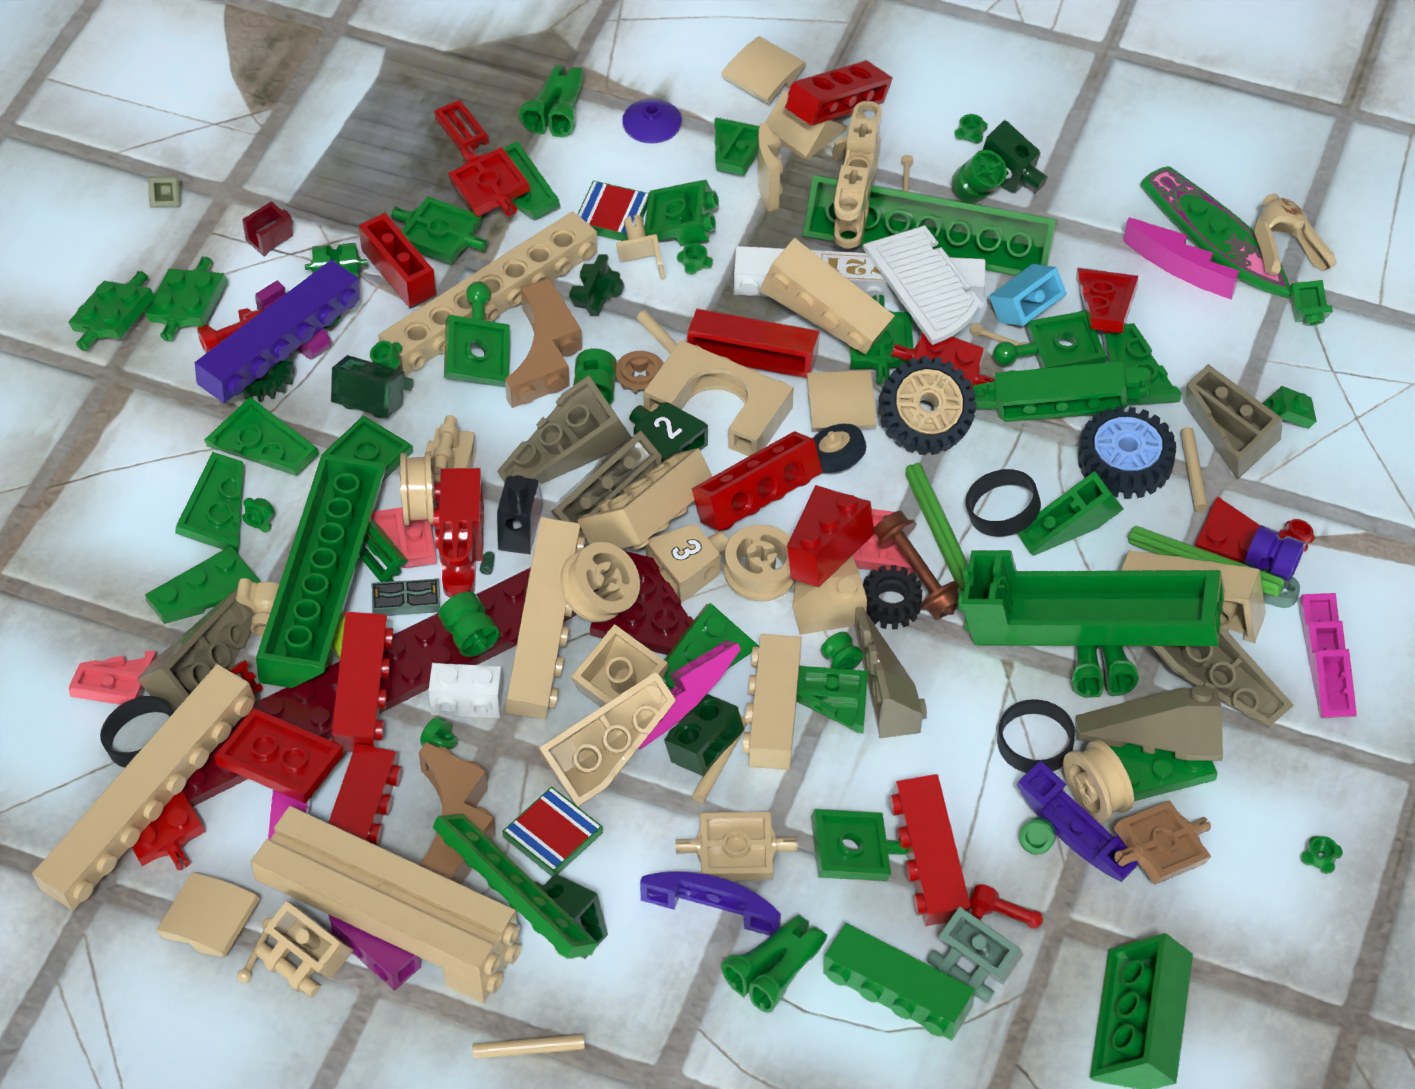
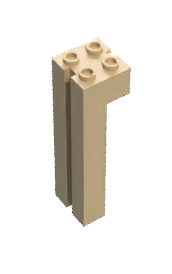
(392, 900)

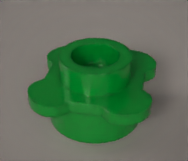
(971, 128)
(694, 258)
(386, 353)
(258, 513)
(1325, 846)

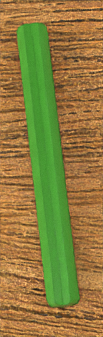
(937, 522)
(1168, 546)

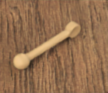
(906, 162)
(976, 330)
(244, 975)

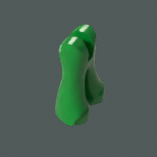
(543, 108)
(1119, 671)
(774, 963)

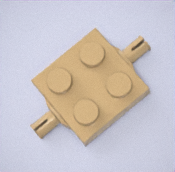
(736, 845)

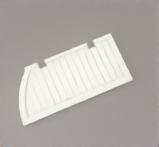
(925, 282)

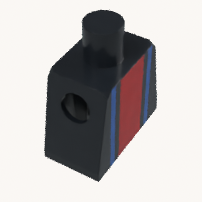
(520, 501)

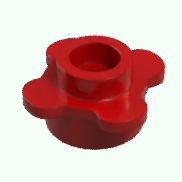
(1300, 530)

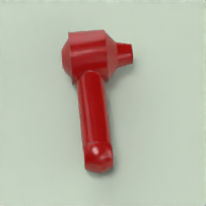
(986, 900)

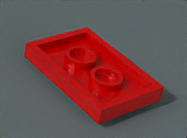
(279, 755)

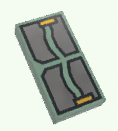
(406, 597)

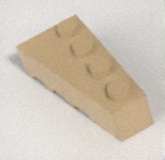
(825, 297)
(648, 503)
(1243, 589)

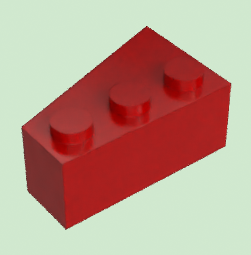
(828, 534)

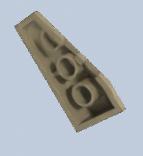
(572, 435)
(191, 657)
(1234, 675)
(891, 689)
(1174, 721)

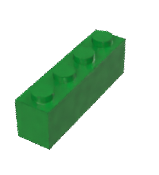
(898, 982)

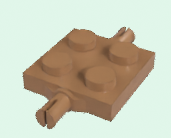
(1162, 842)

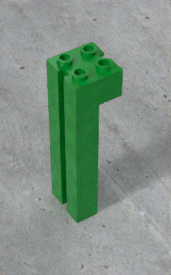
(1088, 606)

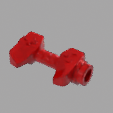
(210, 337)

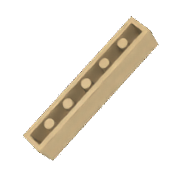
(542, 622)

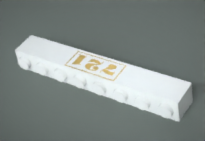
(754, 263)

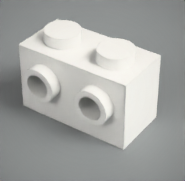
(465, 690)

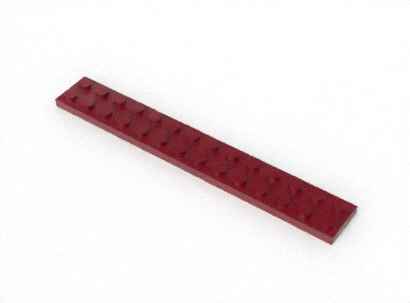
(411, 661)

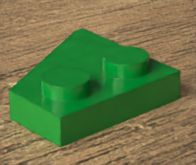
(835, 694)

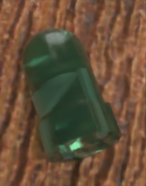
(487, 564)

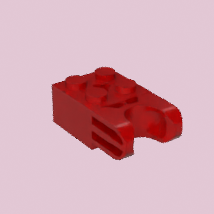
(461, 527)

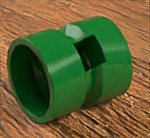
(600, 367)

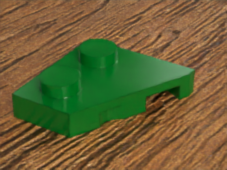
(735, 145)

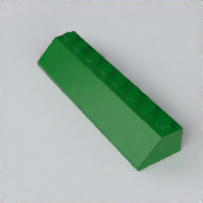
(963, 229)
(319, 571)

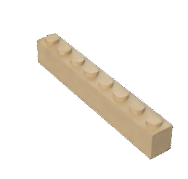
(144, 787)

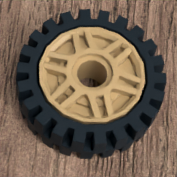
(921, 428)

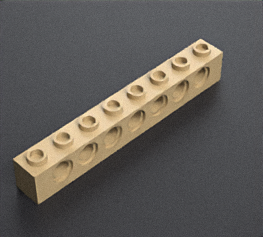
(541, 257)

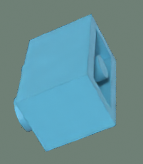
(1027, 294)

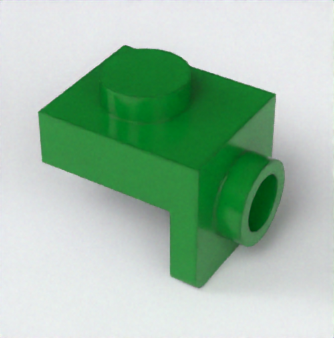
(1309, 302)
(1292, 406)

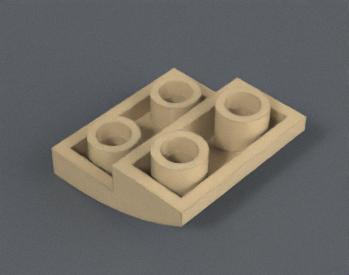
(763, 69)
(769, 167)
(841, 399)
(208, 914)

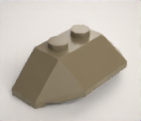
(608, 479)

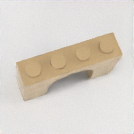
(697, 370)

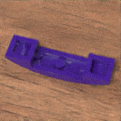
(1072, 823)
(667, 888)

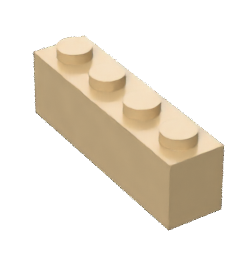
(774, 701)

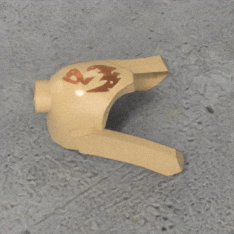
(1287, 216)

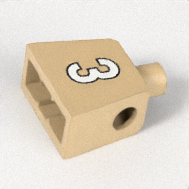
(687, 558)

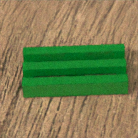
(390, 556)

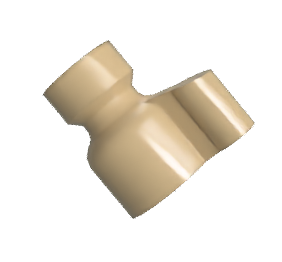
(260, 599)

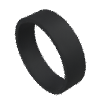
(1008, 526)
(1040, 707)
(121, 716)

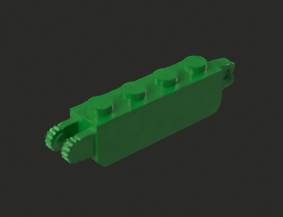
(1062, 390)

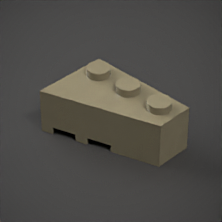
(1232, 419)

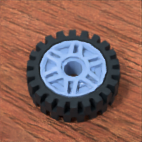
(1127, 451)

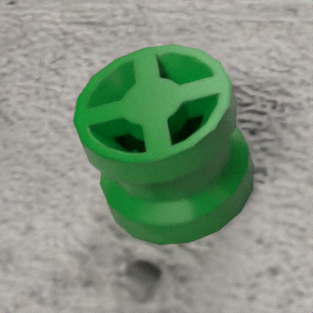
(841, 651)

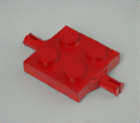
(488, 181)
(959, 352)
(169, 833)

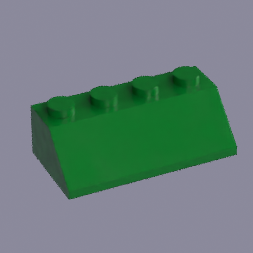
(1142, 1014)

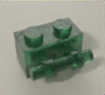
(368, 386)

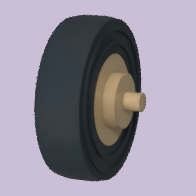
(839, 447)

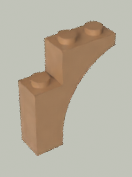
(555, 336)
(460, 790)

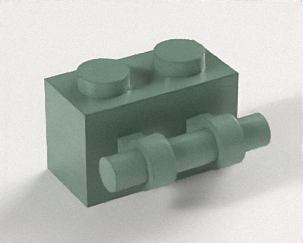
(980, 946)

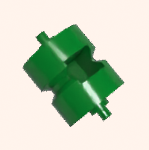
(979, 176)
(344, 255)
(468, 623)

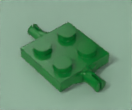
(440, 229)
(186, 298)
(111, 310)
(879, 355)

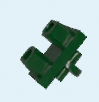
(599, 285)

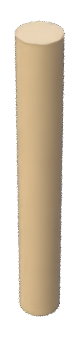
(657, 331)
(1194, 469)
(708, 781)
(528, 1046)

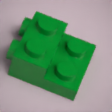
(682, 212)

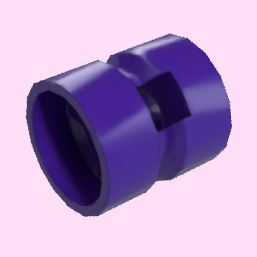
(1275, 553)

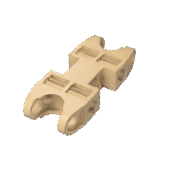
(857, 174)

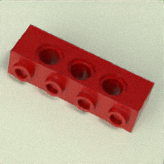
(837, 92)
(757, 481)

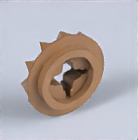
(639, 362)

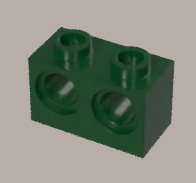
(704, 734)

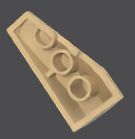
(830, 604)
(602, 743)

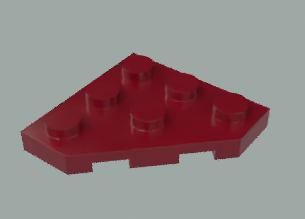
(656, 615)

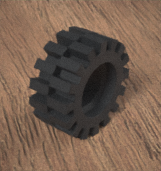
(893, 582)

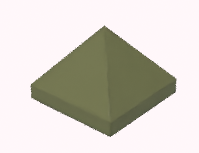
(164, 191)

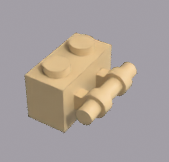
(451, 447)
(308, 941)

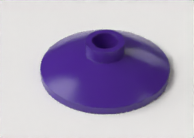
(652, 121)

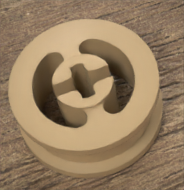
(417, 488)
(761, 547)
(616, 588)
(1098, 781)

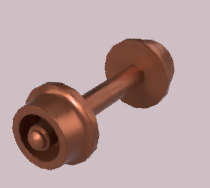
(894, 530)

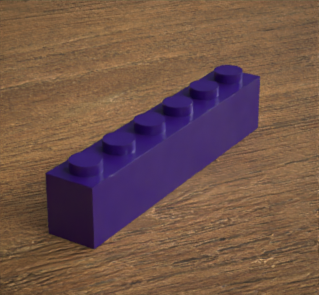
(277, 331)

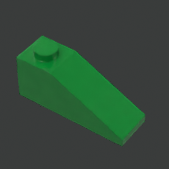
(1072, 515)

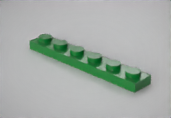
(515, 886)

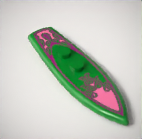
(1213, 228)

